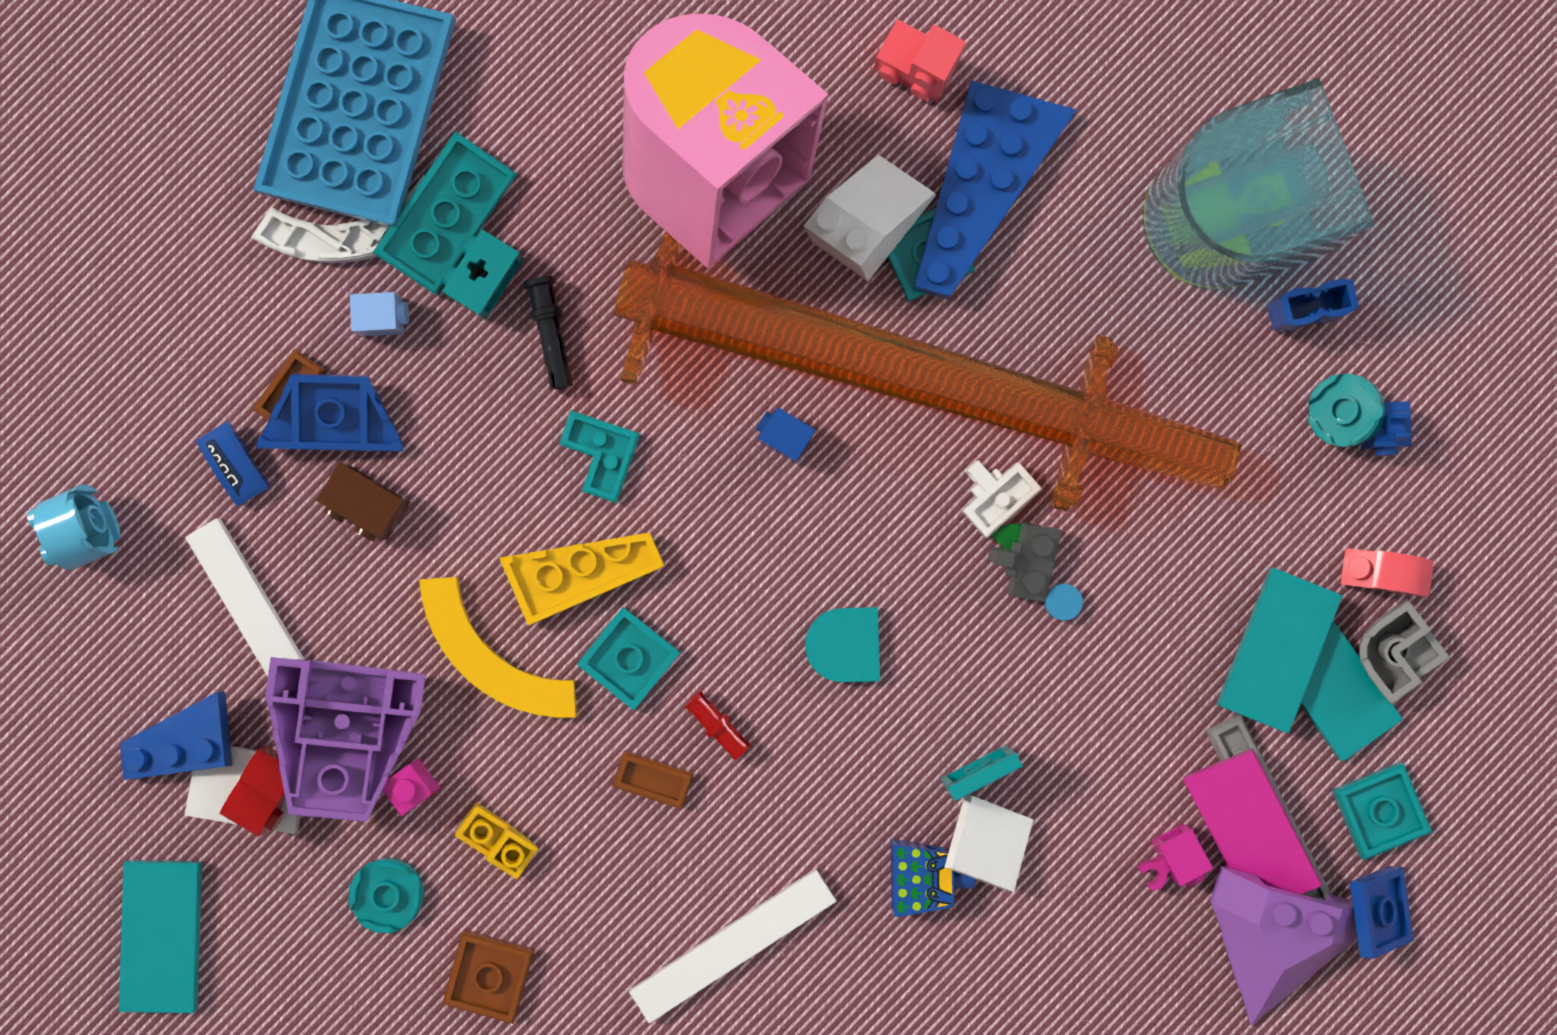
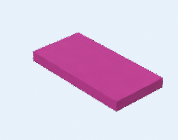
(1251, 823)

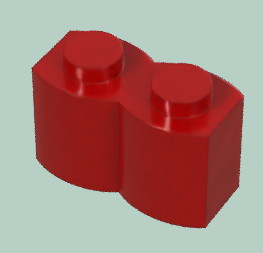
(258, 794)

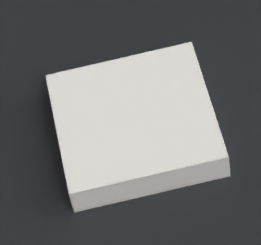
(989, 843)

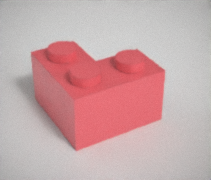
(919, 59)

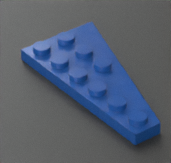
(990, 163)

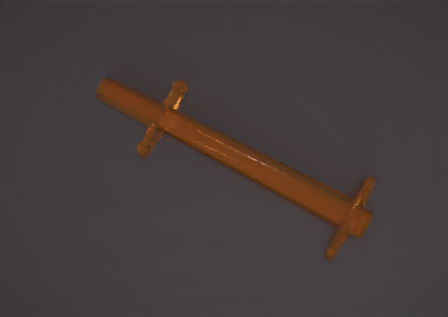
(861, 355)

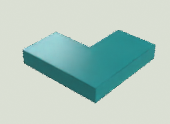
(611, 453)

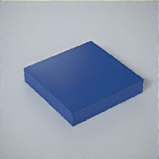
(1381, 911)

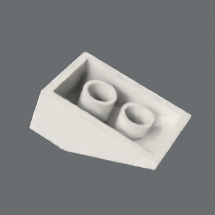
(868, 216)

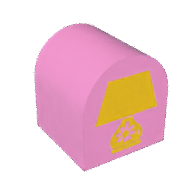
(715, 130)

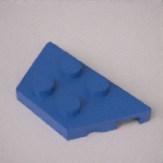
(330, 415)

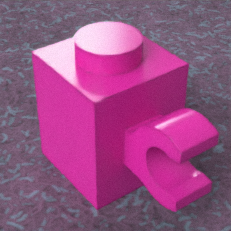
(1179, 857)

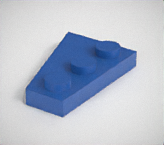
(182, 743)

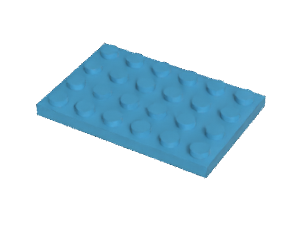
(355, 107)

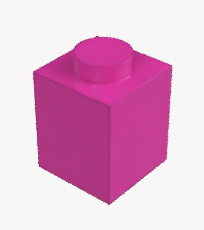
(410, 787)

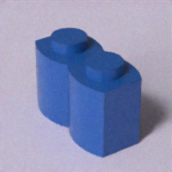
(1313, 305)

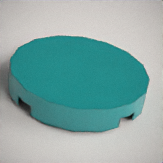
(1346, 410)
(386, 895)

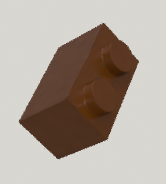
(362, 502)

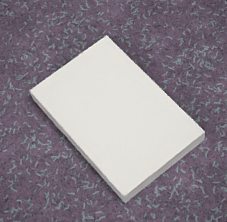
(212, 787)

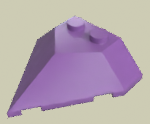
(1276, 936)

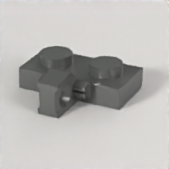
(1029, 561)

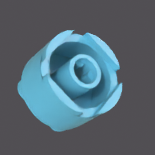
(74, 528)

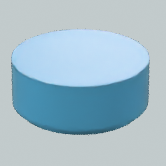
(1063, 602)

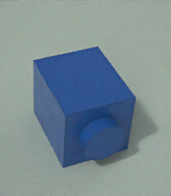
(784, 434)

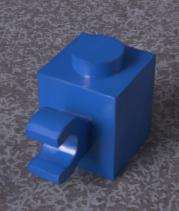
(1394, 432)

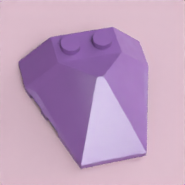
(339, 732)

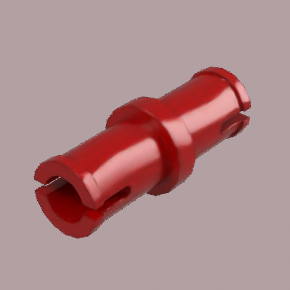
(717, 725)

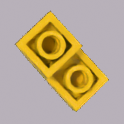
(496, 840)

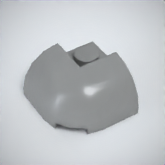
(1399, 651)

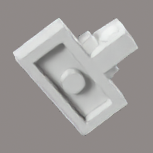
(997, 495)

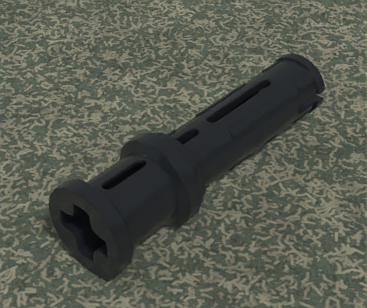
(546, 315)

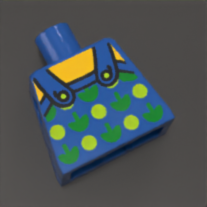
(921, 880)

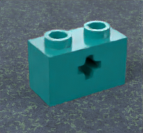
(481, 293)

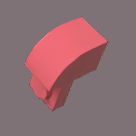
(1387, 572)

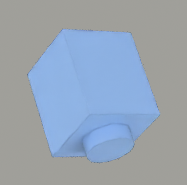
(378, 314)

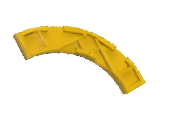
(482, 665)

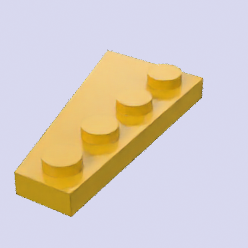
(569, 575)

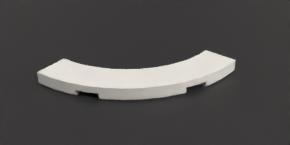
(321, 242)

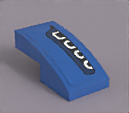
(232, 463)

